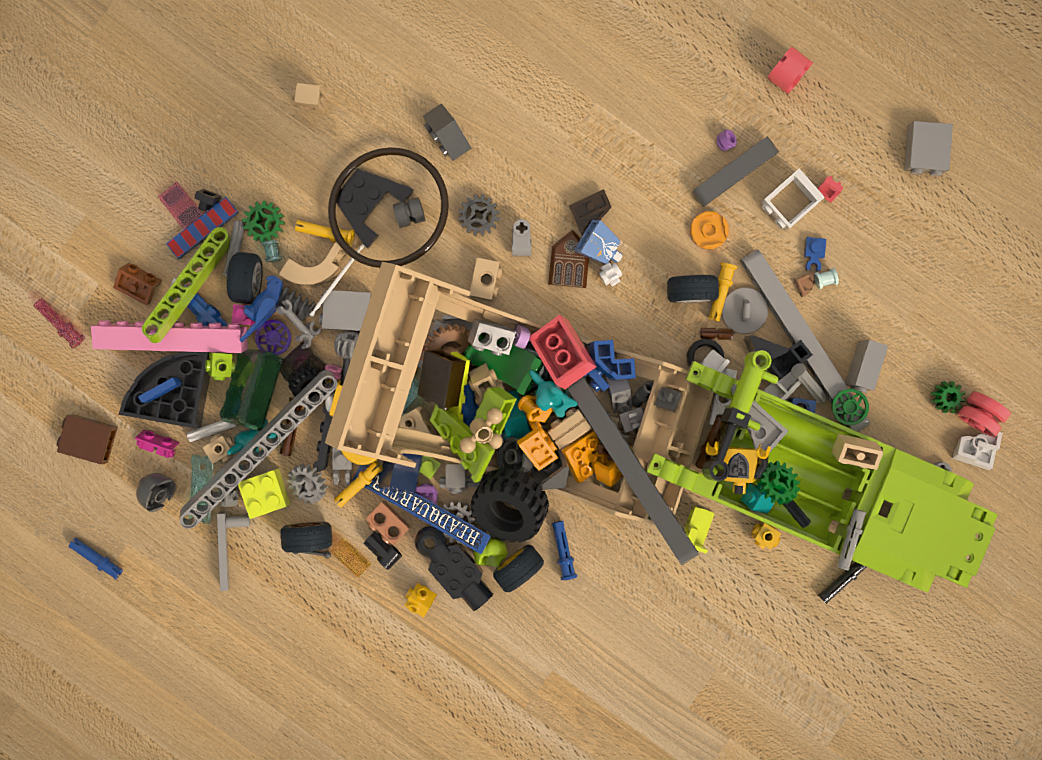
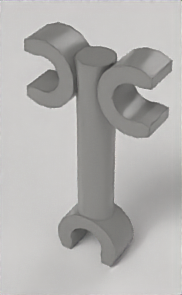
(307, 331)

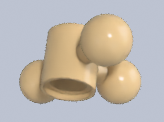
(494, 416)

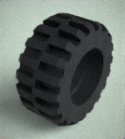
(516, 490)

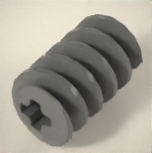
(299, 307)

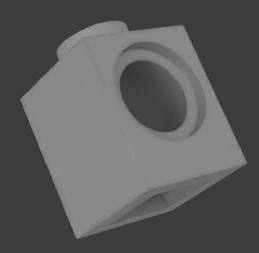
(456, 478)

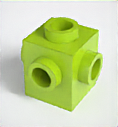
(217, 358)

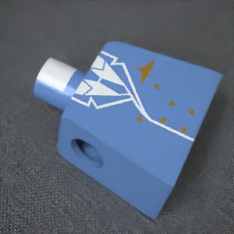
(599, 243)

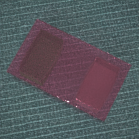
(180, 205)

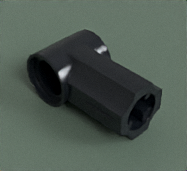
(386, 554)

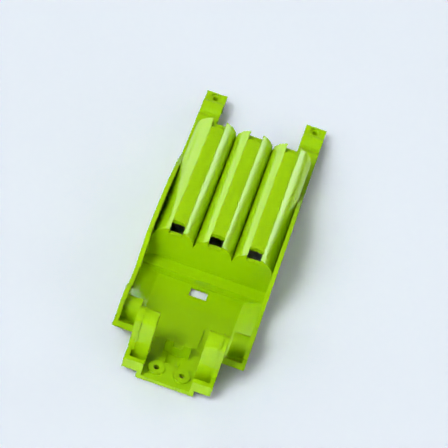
(927, 525)

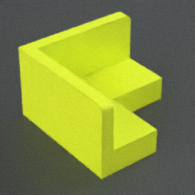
(698, 526)

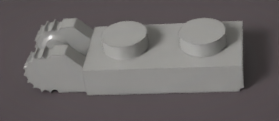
(339, 462)

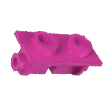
(149, 440)

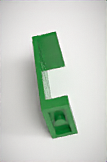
(509, 368)

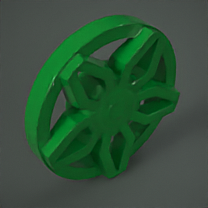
(850, 407)

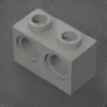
(493, 333)

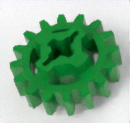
(271, 219)
(779, 483)

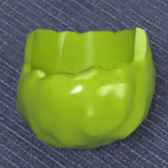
(492, 554)

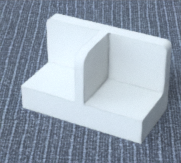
(783, 387)

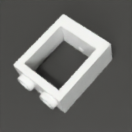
(805, 186)

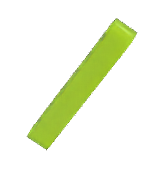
(186, 294)

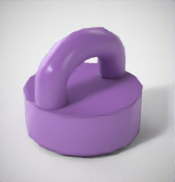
(726, 140)

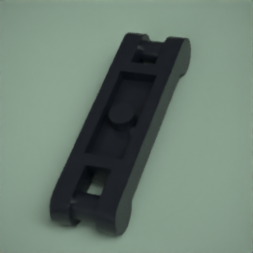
(322, 447)

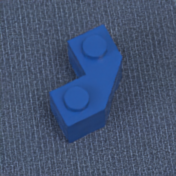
(603, 356)

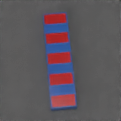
(202, 227)

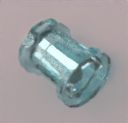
(272, 251)

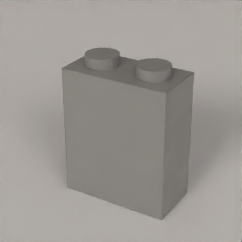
(928, 148)
(344, 310)
(866, 365)

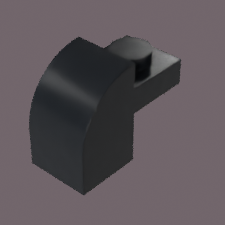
(783, 364)

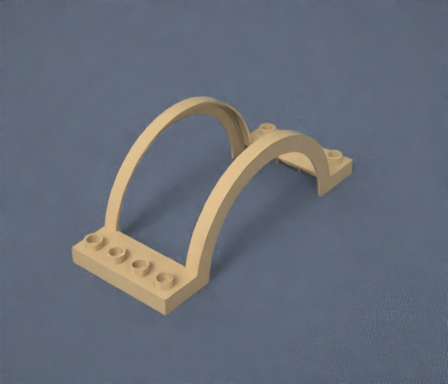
(387, 361)

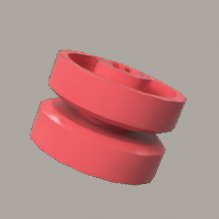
(984, 414)

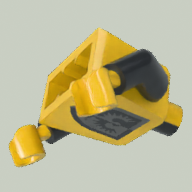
(743, 463)

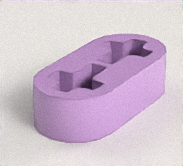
(522, 336)

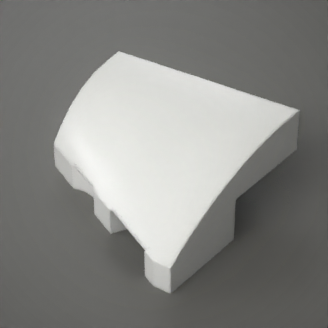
(978, 450)

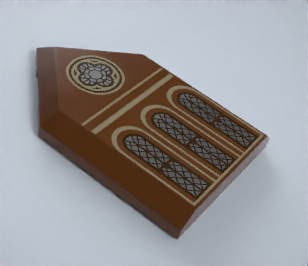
(566, 265)

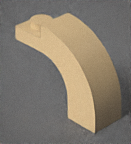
(314, 275)

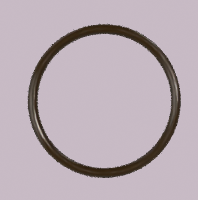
(356, 163)

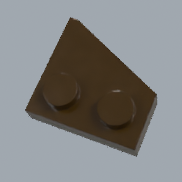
(589, 209)

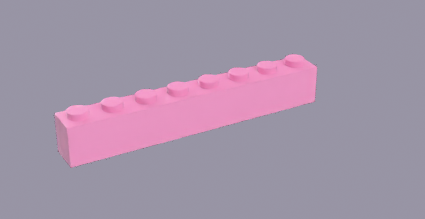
(179, 338)

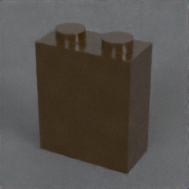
(441, 378)

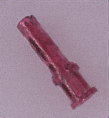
(64, 330)

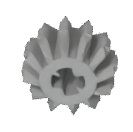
(345, 344)

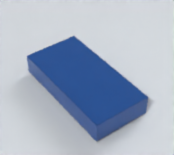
(160, 390)

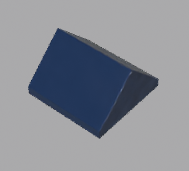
(400, 477)

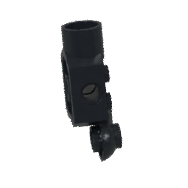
(453, 568)

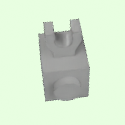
(631, 419)

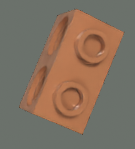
(392, 518)

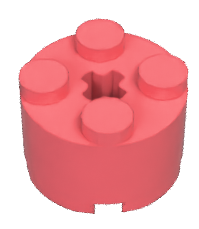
(789, 70)

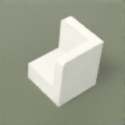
(715, 361)

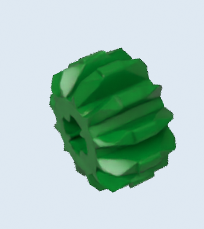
(955, 397)

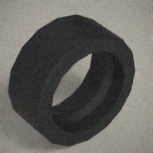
(703, 342)

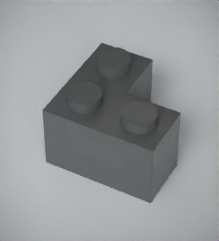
(446, 131)

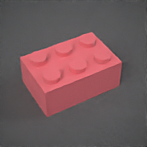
(562, 352)

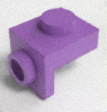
(428, 492)

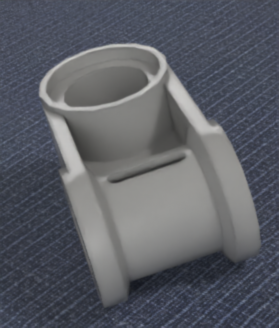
(521, 242)

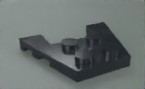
(362, 195)

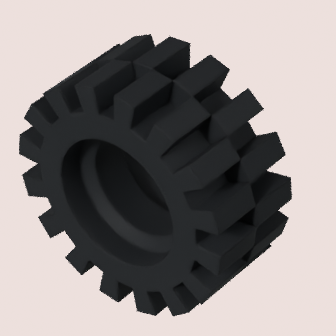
(301, 377)

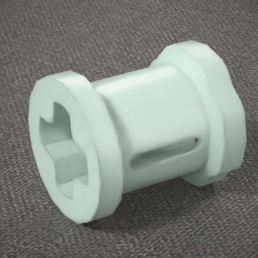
(826, 278)

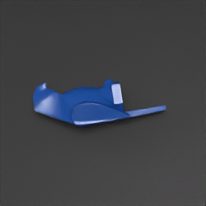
(263, 305)

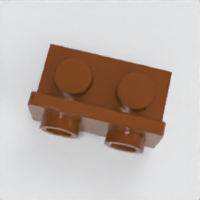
(136, 283)

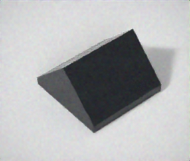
(756, 344)

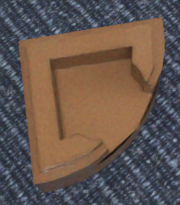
(805, 283)

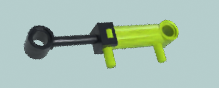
(738, 412)

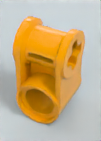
(533, 413)

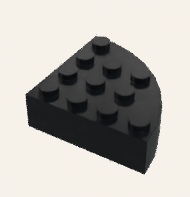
(179, 406)

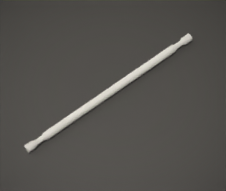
(335, 282)

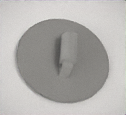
(745, 310)

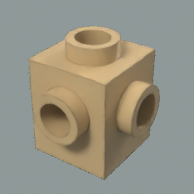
(215, 451)

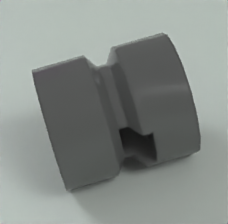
(409, 212)

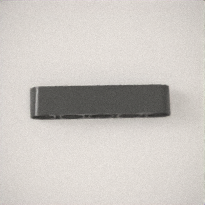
(735, 171)

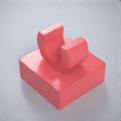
(830, 189)

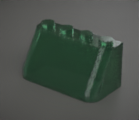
(251, 389)

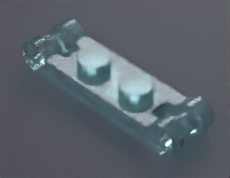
(200, 479)

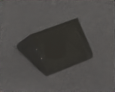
(298, 358)

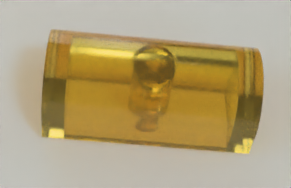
(350, 557)

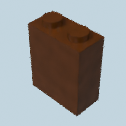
(86, 439)

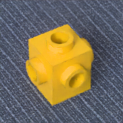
(759, 532)
(419, 599)

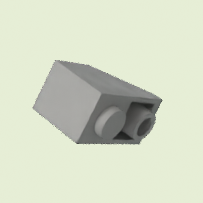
(619, 395)

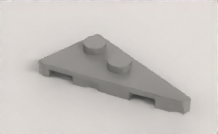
(770, 431)

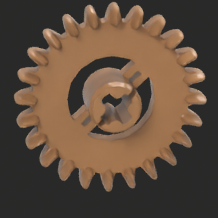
(448, 334)

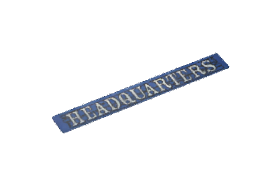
(431, 514)

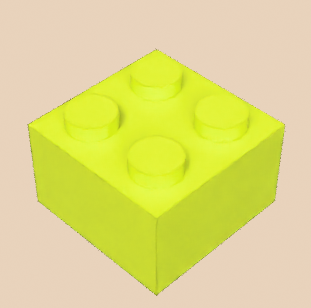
(264, 493)

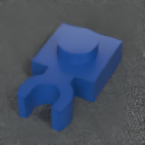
(814, 250)

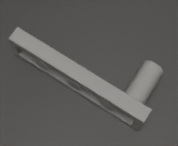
(223, 523)

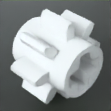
(610, 274)

